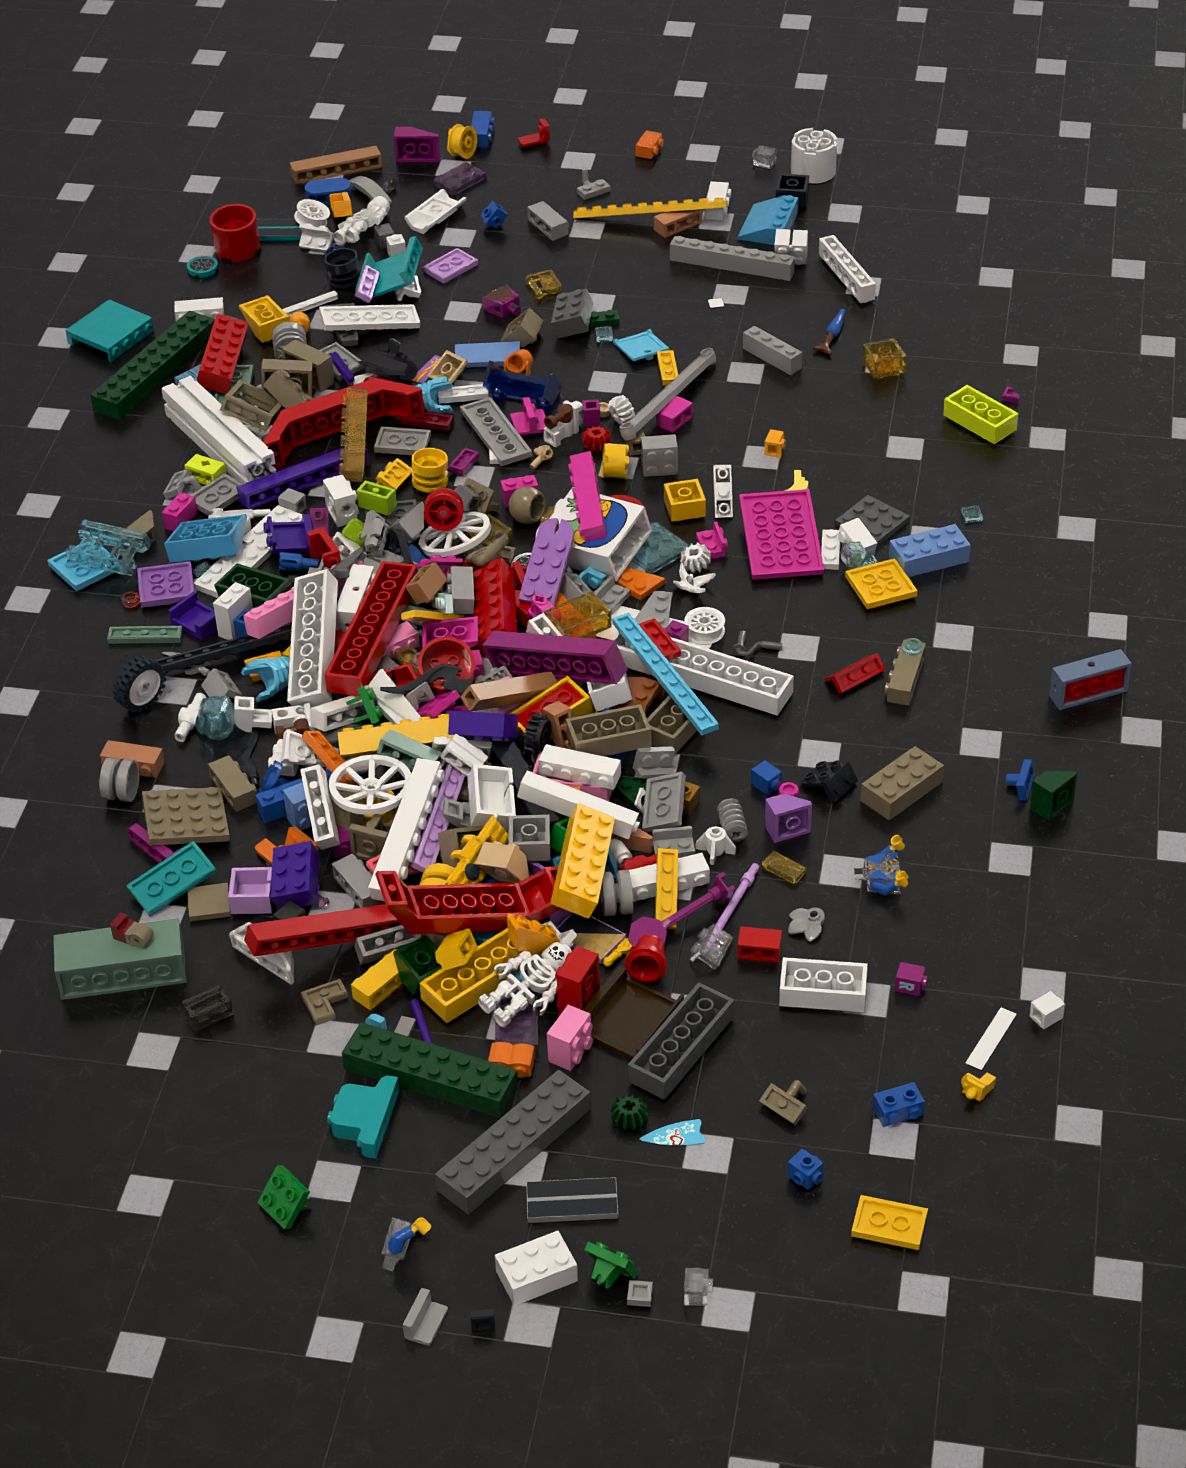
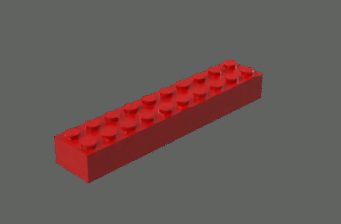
(370, 629)

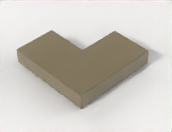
(319, 1000)

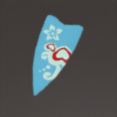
(677, 1134)

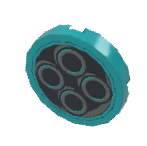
(202, 266)

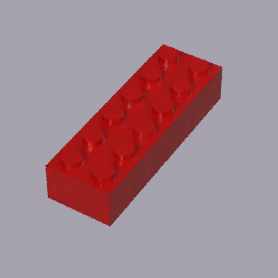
(222, 353)
(494, 600)

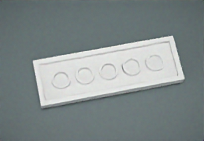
(369, 317)

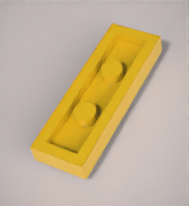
(667, 366)

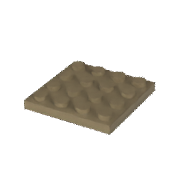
(185, 816)

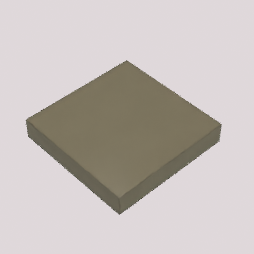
(208, 902)

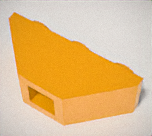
(529, 934)

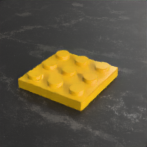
(881, 583)

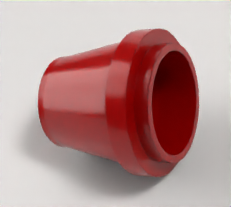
(647, 959)

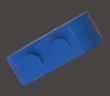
(321, 189)

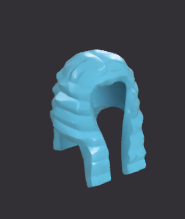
(430, 395)
(273, 674)

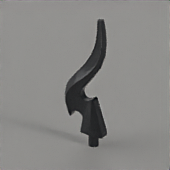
(397, 544)
(444, 671)

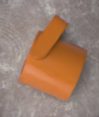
(518, 362)

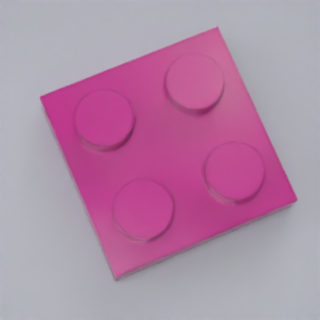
(441, 702)

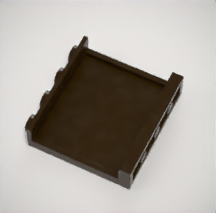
(627, 1014)

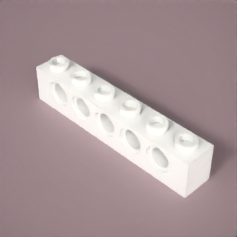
(847, 269)

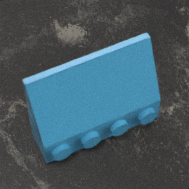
(767, 217)
(206, 539)

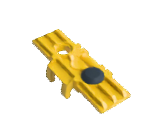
(466, 870)

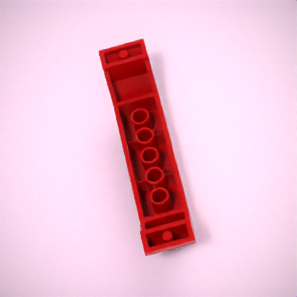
(324, 414)
(465, 906)

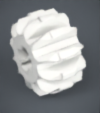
(621, 409)
(695, 557)

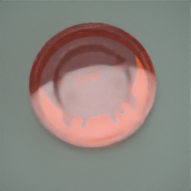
(130, 599)

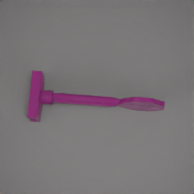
(658, 928)

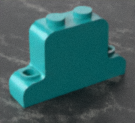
(364, 1113)

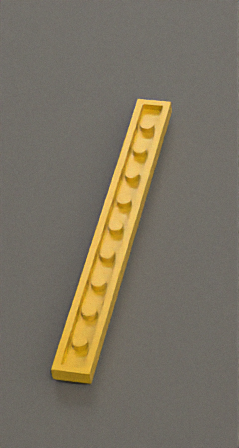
(688, 204)

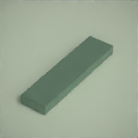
(145, 634)

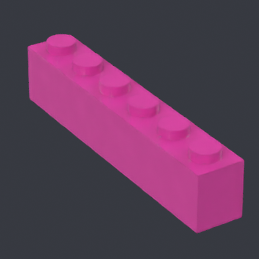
(588, 497)

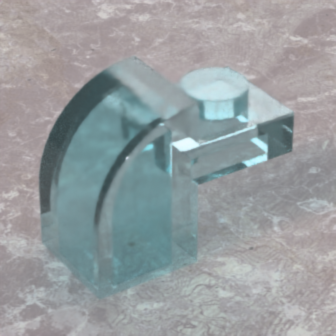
(855, 555)

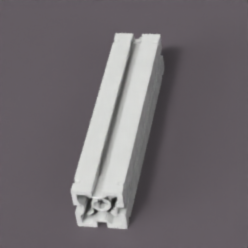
(217, 432)

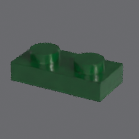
(604, 318)

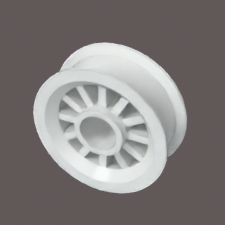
(311, 212)
(705, 625)

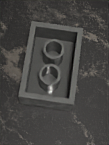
(572, 313)

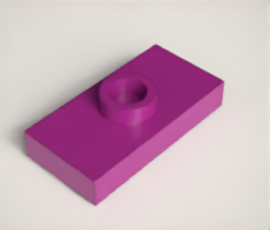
(463, 461)

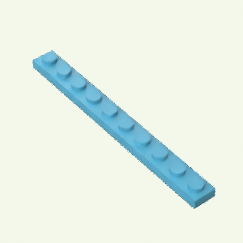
(665, 674)

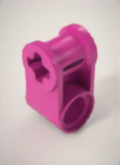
(539, 605)

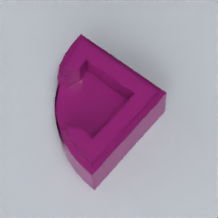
(1010, 396)

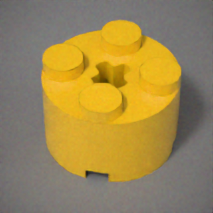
(615, 461)

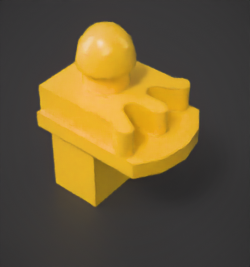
(977, 1088)

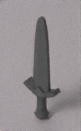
(341, 569)

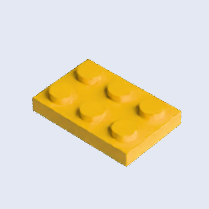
(889, 1222)

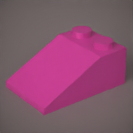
(461, 628)

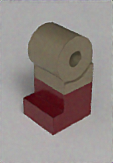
(130, 931)

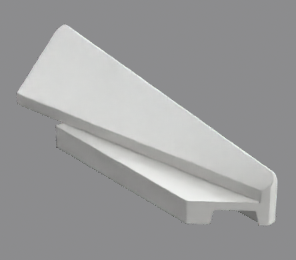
(394, 706)

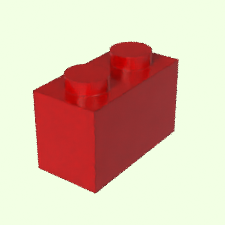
(759, 944)

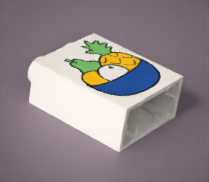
(626, 532)

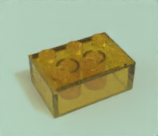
(580, 616)

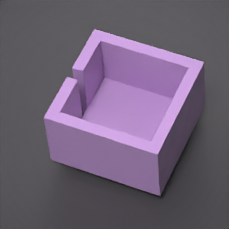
(250, 890)

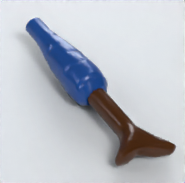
(832, 332)

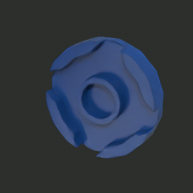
(272, 777)

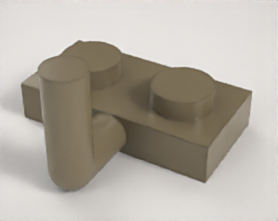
(784, 1102)

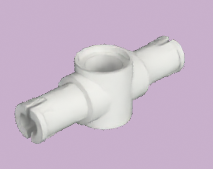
(187, 718)

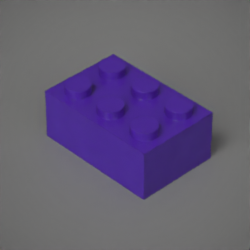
(483, 725)
(295, 874)

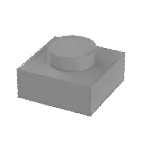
(640, 1293)

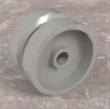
(119, 779)
(616, 893)

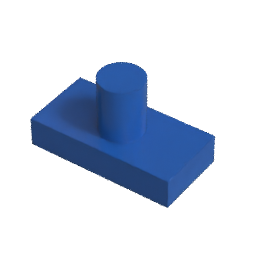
(1023, 780)

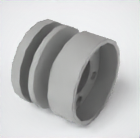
(286, 333)

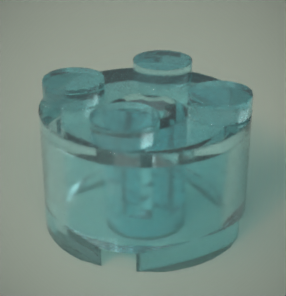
(215, 717)

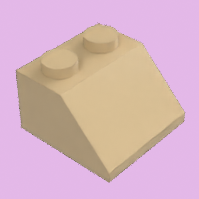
(503, 862)

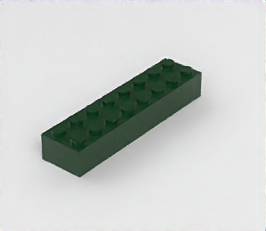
(431, 1069)

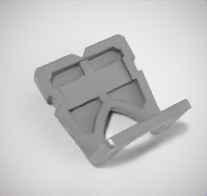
(420, 695)

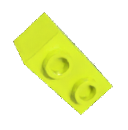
(205, 468)

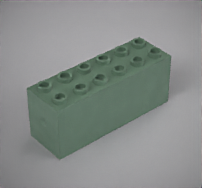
(98, 964)

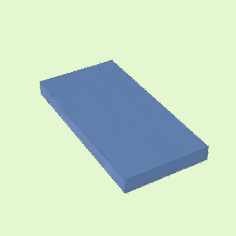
(481, 353)

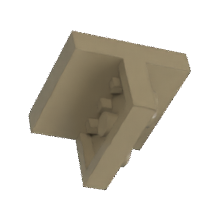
(369, 840)

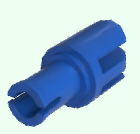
(296, 562)

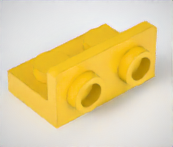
(394, 474)

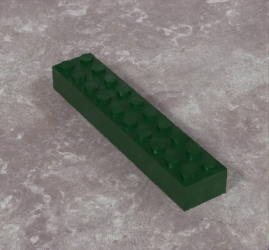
(152, 365)

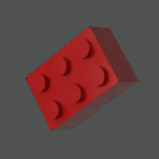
(577, 979)

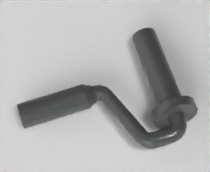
(739, 648)

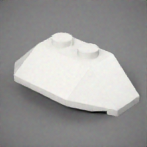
(279, 963)

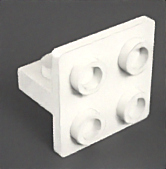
(315, 238)

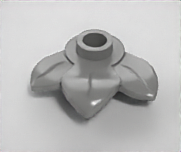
(805, 922)

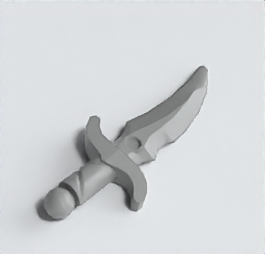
(194, 668)

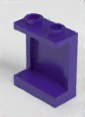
(288, 536)
(194, 617)

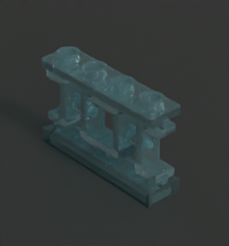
(110, 536)

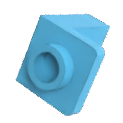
(592, 577)

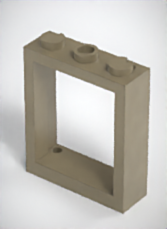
(248, 412)

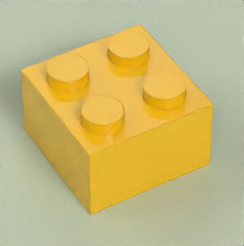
(684, 500)

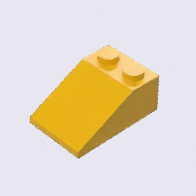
(263, 317)

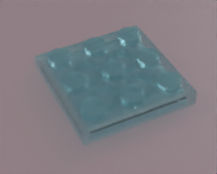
(659, 549)

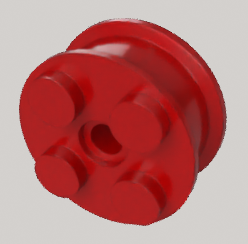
(443, 509)

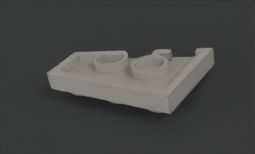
(656, 607)

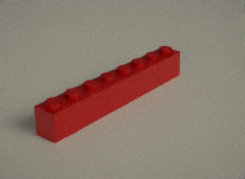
(317, 930)

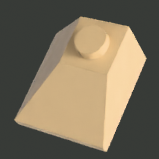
(449, 366)

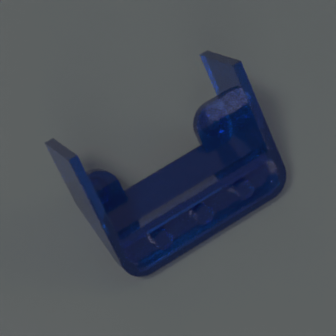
(520, 386)

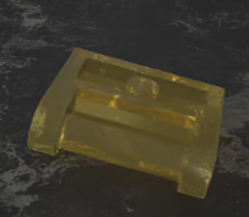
(548, 280)

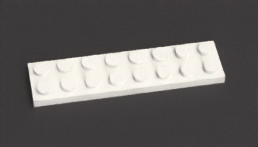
(251, 554)

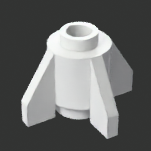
(715, 842)

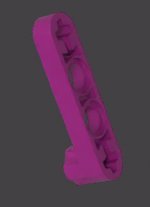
(140, 838)

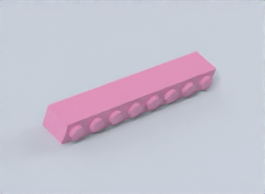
(278, 611)

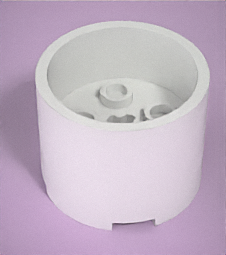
(814, 154)

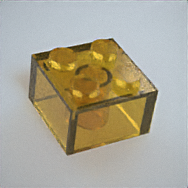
(884, 358)

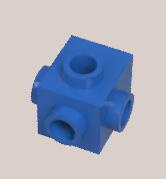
(494, 215)
(805, 1169)

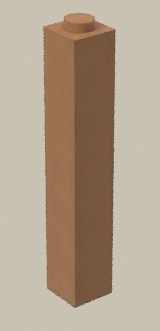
(506, 691)

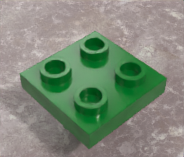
(367, 696)
(284, 1197)
(609, 1265)

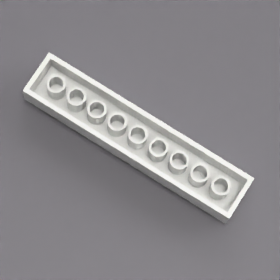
(722, 675)

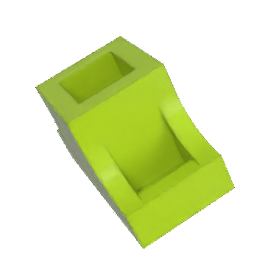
(353, 531)

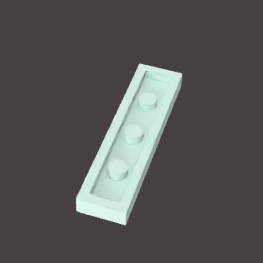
(443, 602)

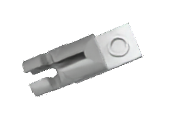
(374, 533)

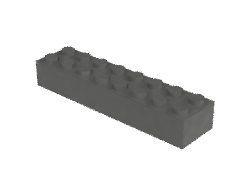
(513, 1141)

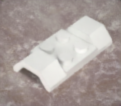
(432, 211)

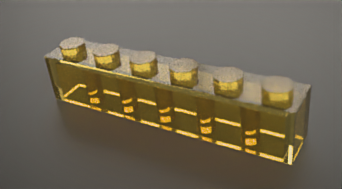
(354, 434)

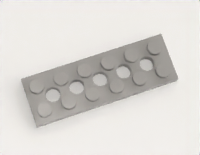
(493, 427)

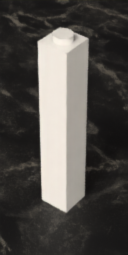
(565, 798)

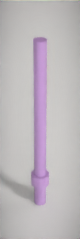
(746, 881)

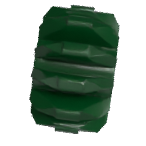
(629, 1112)

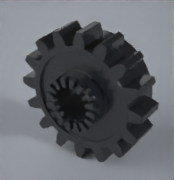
(537, 733)

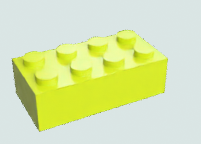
(980, 414)

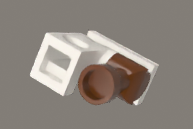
(563, 423)
(292, 718)

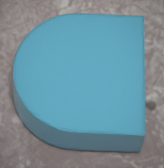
(377, 1021)

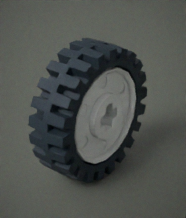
(139, 684)

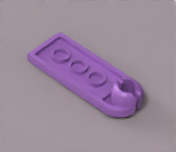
(548, 561)

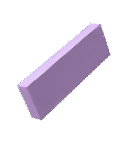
(367, 284)

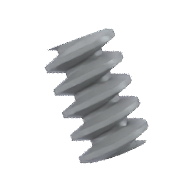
(732, 819)

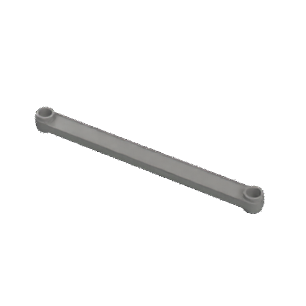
(629, 429)

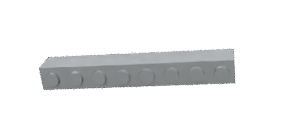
(732, 258)

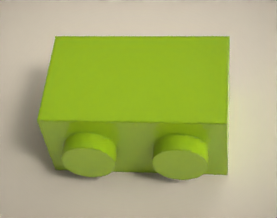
(376, 498)

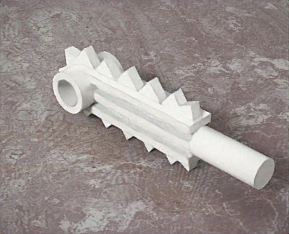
(218, 512)

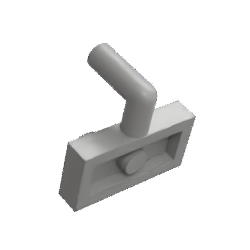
(592, 189)
(178, 483)

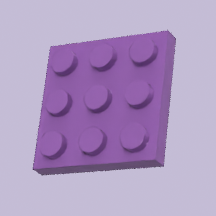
(165, 584)

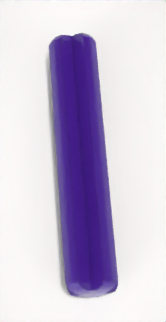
(342, 367)

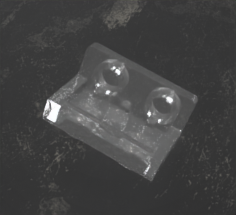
(711, 946)

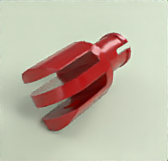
(638, 861)

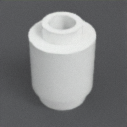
(619, 851)

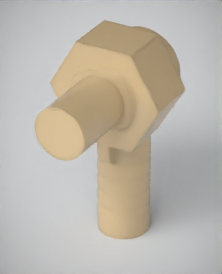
(544, 452)

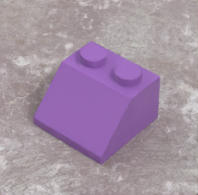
(787, 817)

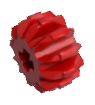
(595, 438)

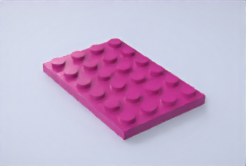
(781, 534)

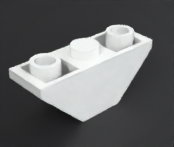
(722, 491)

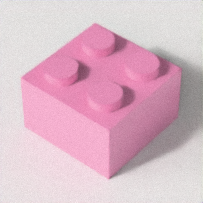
(569, 1037)

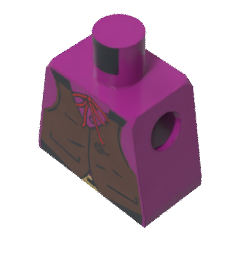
(502, 302)

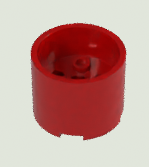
(235, 232)
(446, 651)

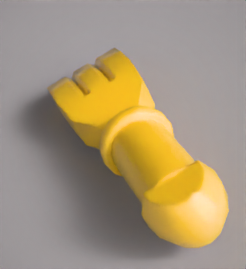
(623, 948)

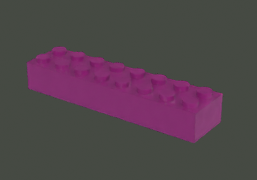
(562, 655)

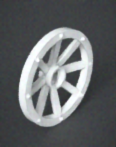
(457, 532)
(371, 787)

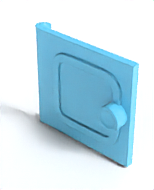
(637, 345)

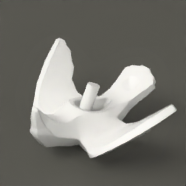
(692, 584)

